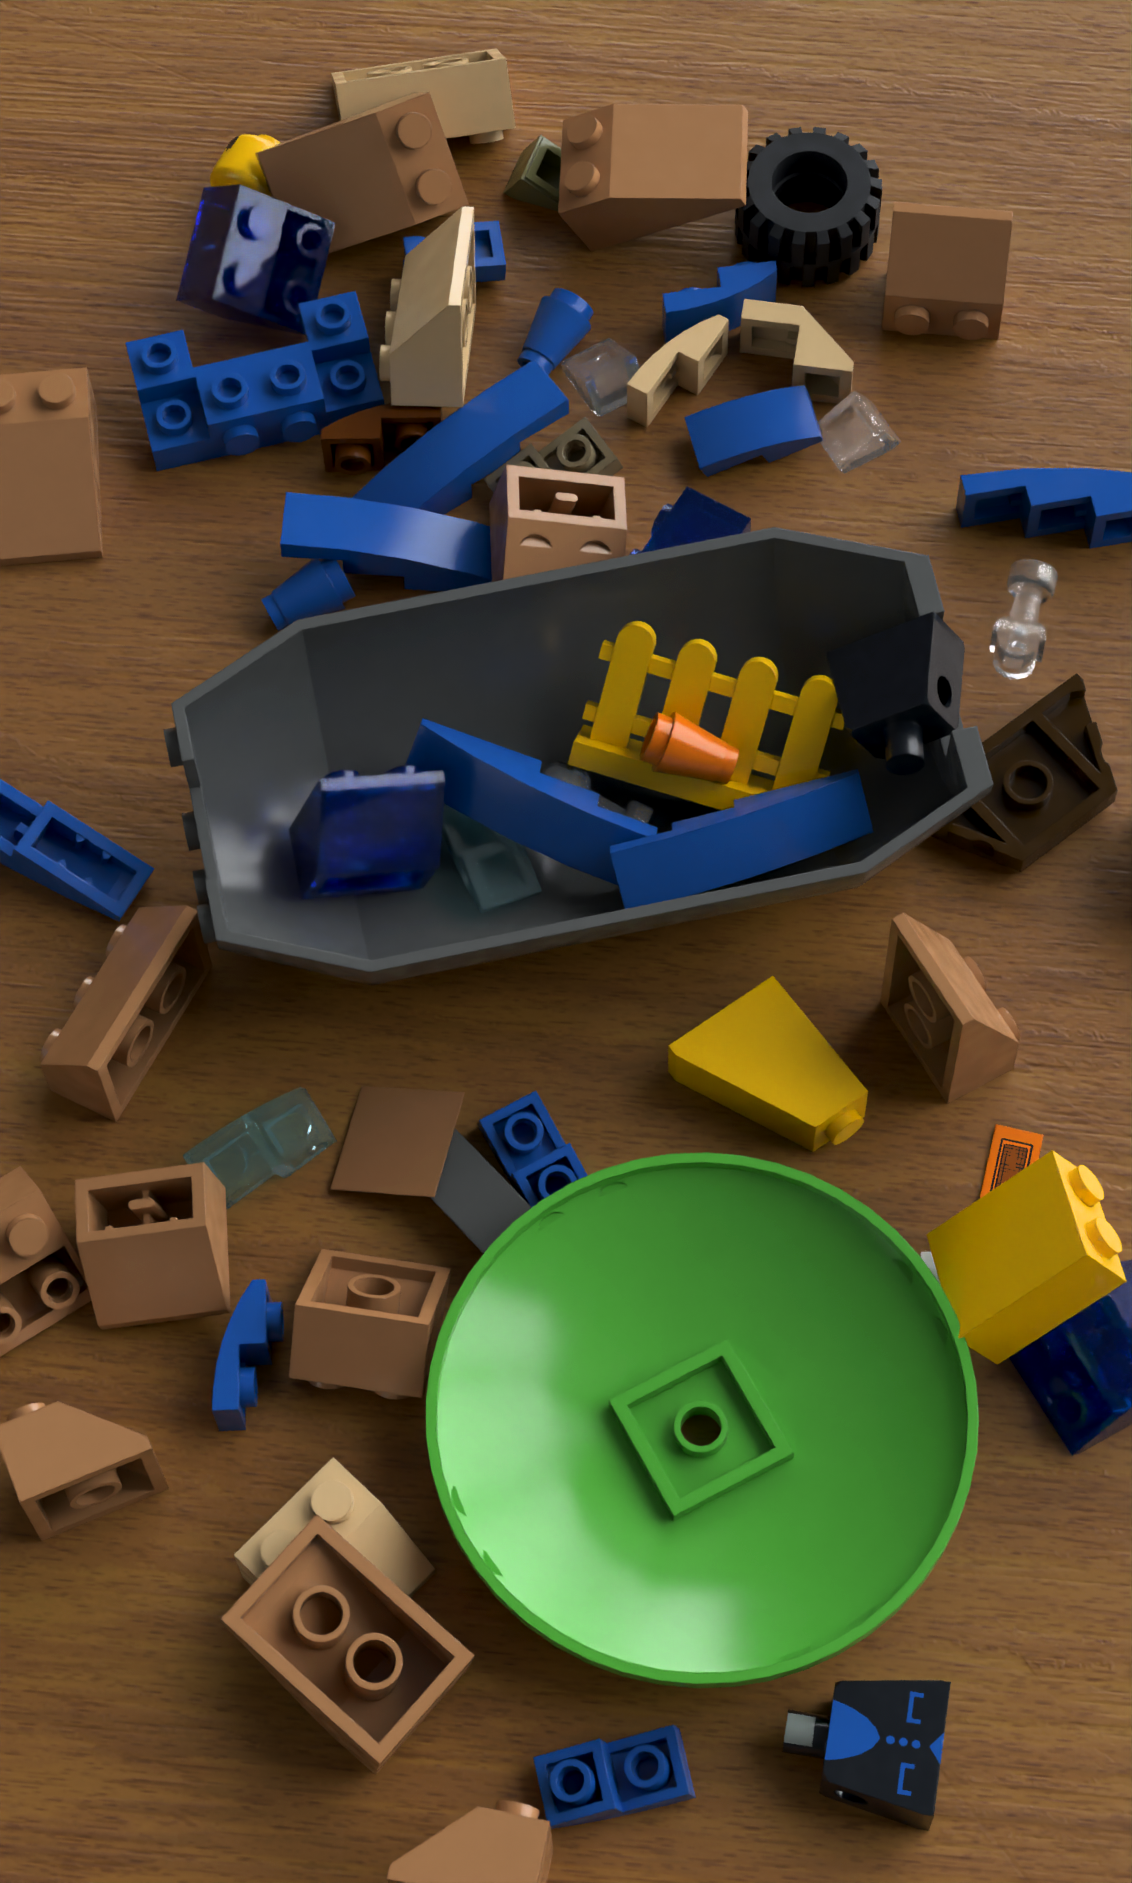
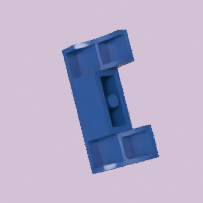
(259, 396)

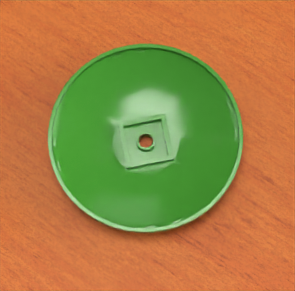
(724, 1299)

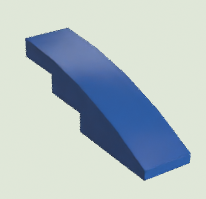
(469, 443)
(1051, 501)
(387, 540)
(521, 803)
(743, 840)
(67, 855)

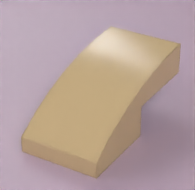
(681, 362)

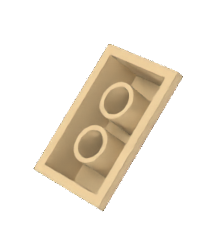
(466, 89)
(432, 318)

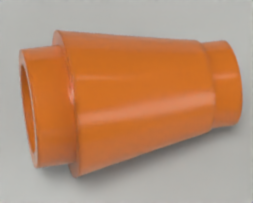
(687, 750)

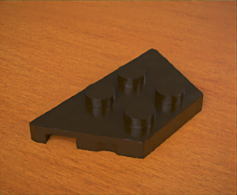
(1044, 782)

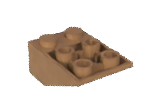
(554, 520)

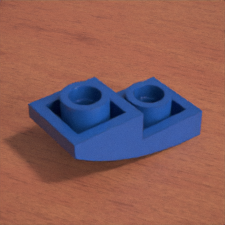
(734, 285)
(752, 426)
(531, 1149)
(245, 1343)
(614, 1777)

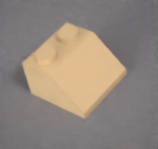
(353, 1514)

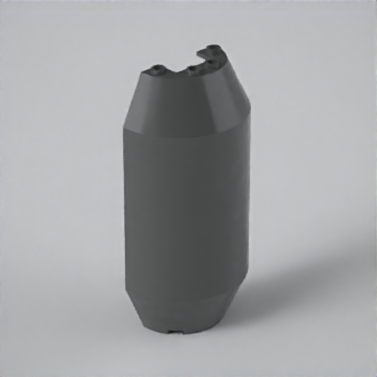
(516, 671)

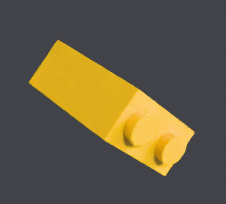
(1027, 1256)

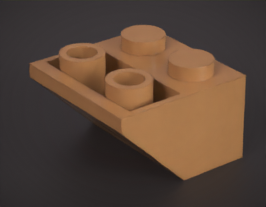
(154, 1245)
(38, 1264)

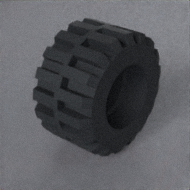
(817, 171)

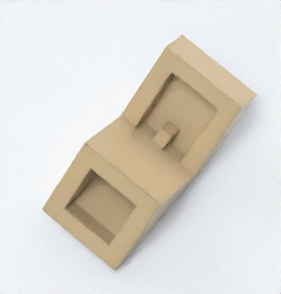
(795, 334)

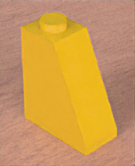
(772, 1068)

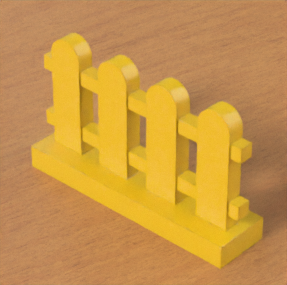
(612, 752)

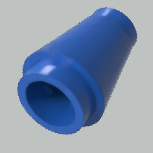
(556, 329)
(310, 592)

